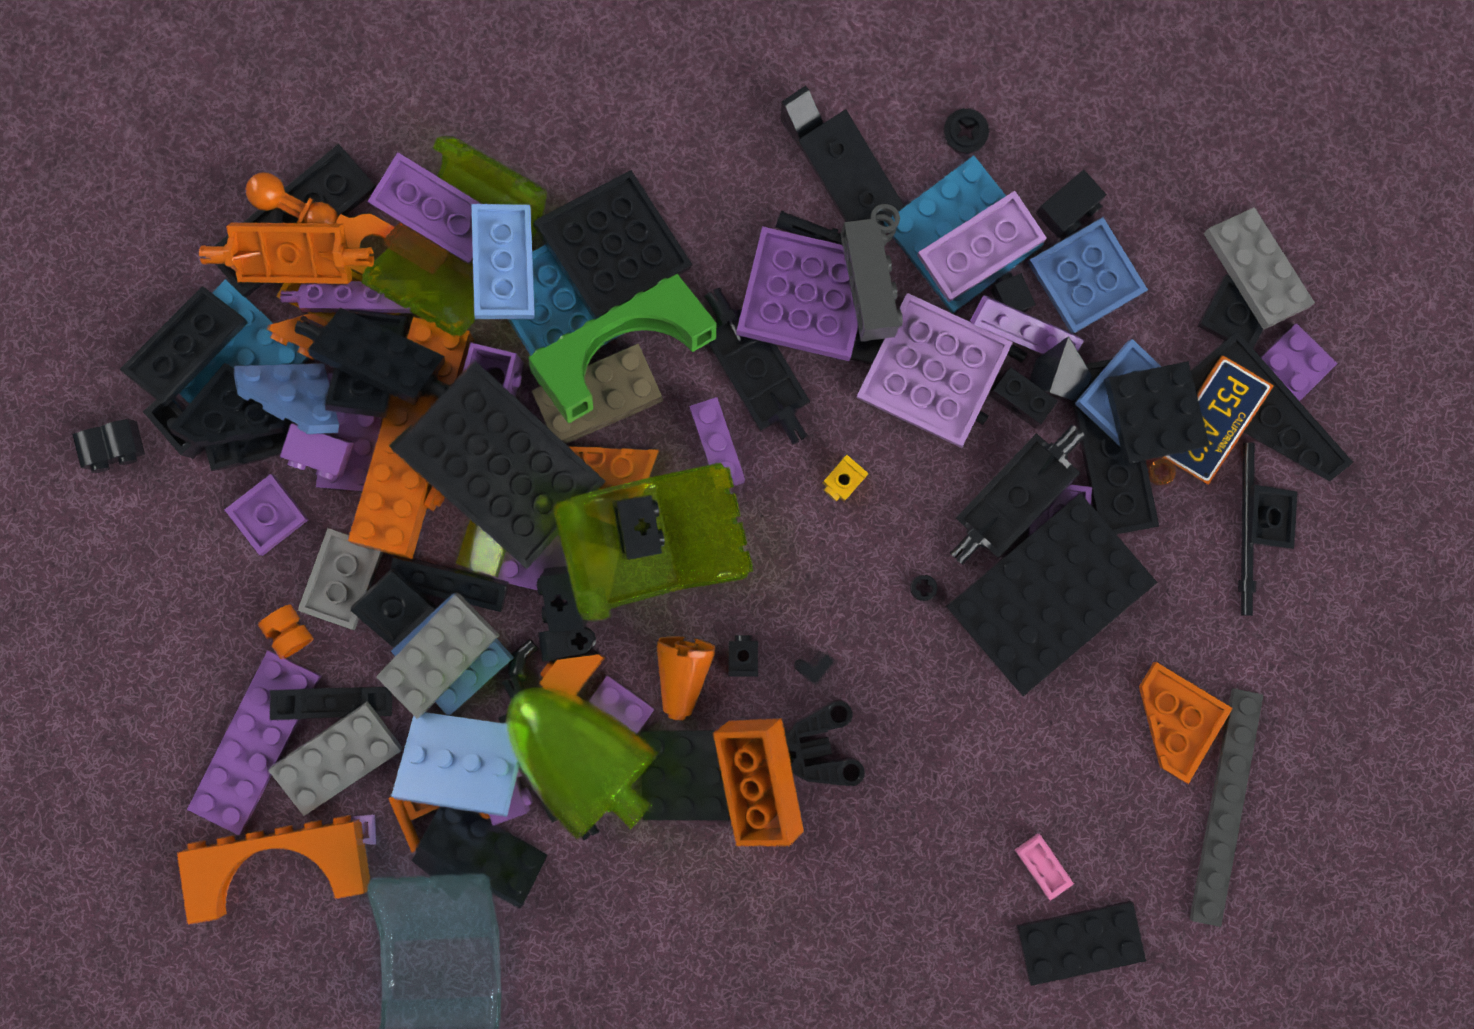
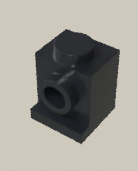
(747, 668)

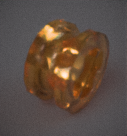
(1166, 479)

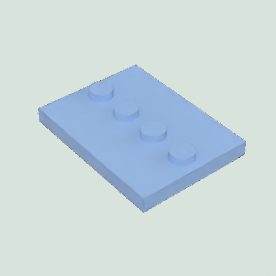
(457, 764)

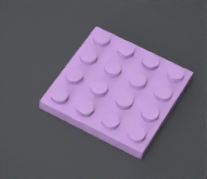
(935, 371)

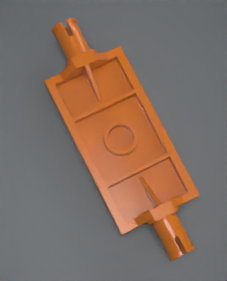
(288, 253)

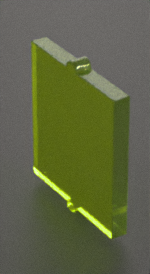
(480, 551)

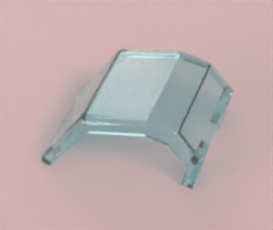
(438, 951)

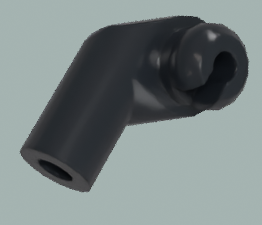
(520, 655)

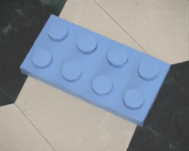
(502, 261)

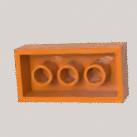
(758, 782)

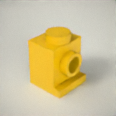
(845, 467)

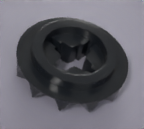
(967, 118)

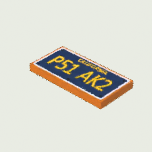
(1227, 406)

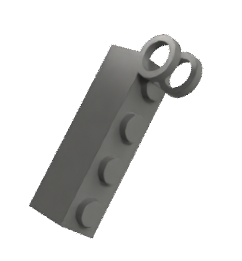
(869, 274)

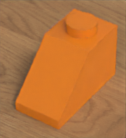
(570, 673)

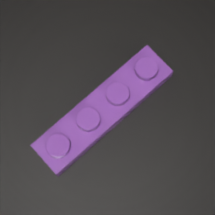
(1019, 326)

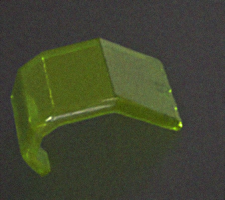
(449, 292)
(698, 531)

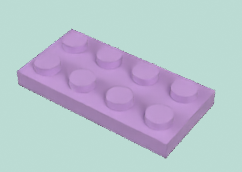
(981, 246)

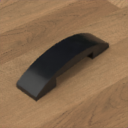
(245, 451)
(327, 702)

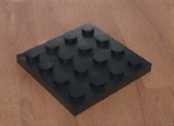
(612, 244)

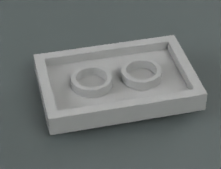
(339, 579)

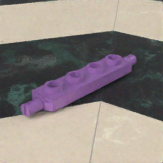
(332, 297)

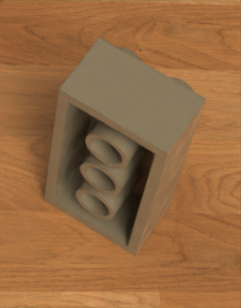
(618, 389)

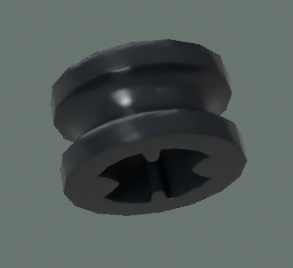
(930, 582)

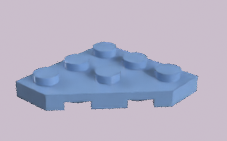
(290, 393)

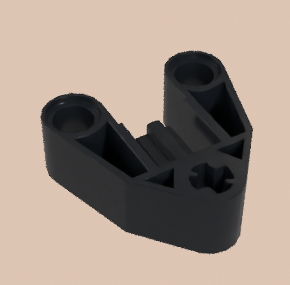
(824, 771)

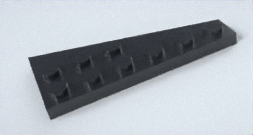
(1281, 419)

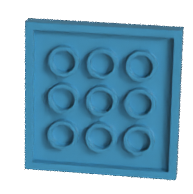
(943, 209)
(556, 305)
(248, 347)

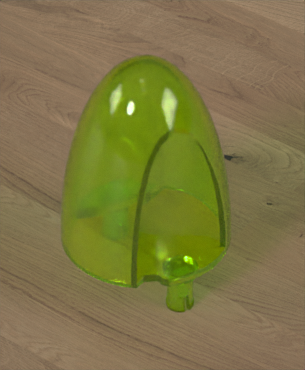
(578, 758)

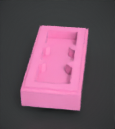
(1044, 866)

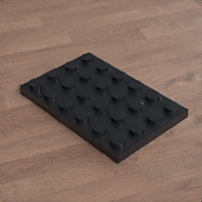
(496, 463)
(1051, 594)

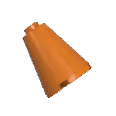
(682, 673)

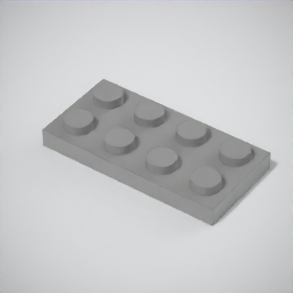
(1259, 268)
(437, 655)
(335, 758)

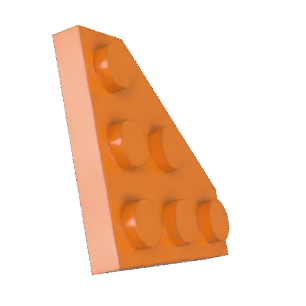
(1180, 720)

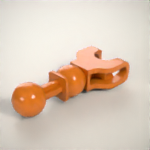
(268, 193)

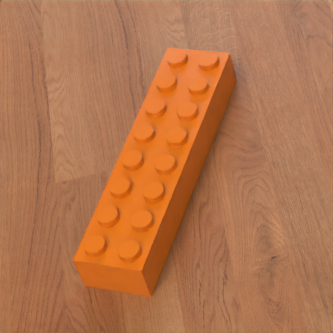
(393, 492)

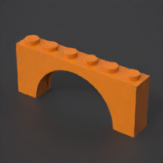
(210, 868)

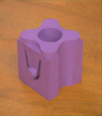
(494, 358)

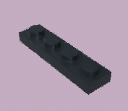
(445, 581)

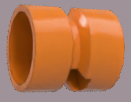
(285, 631)

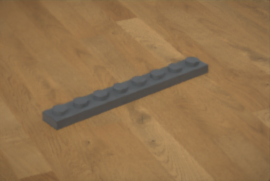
(1226, 808)

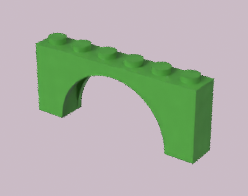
(664, 309)

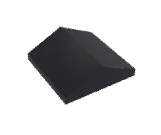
(1272, 517)

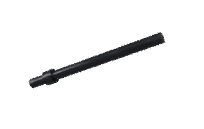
(1246, 584)

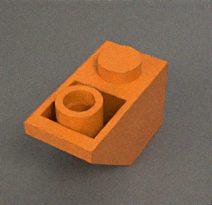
(285, 332)

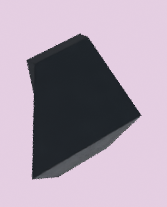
(1062, 371)

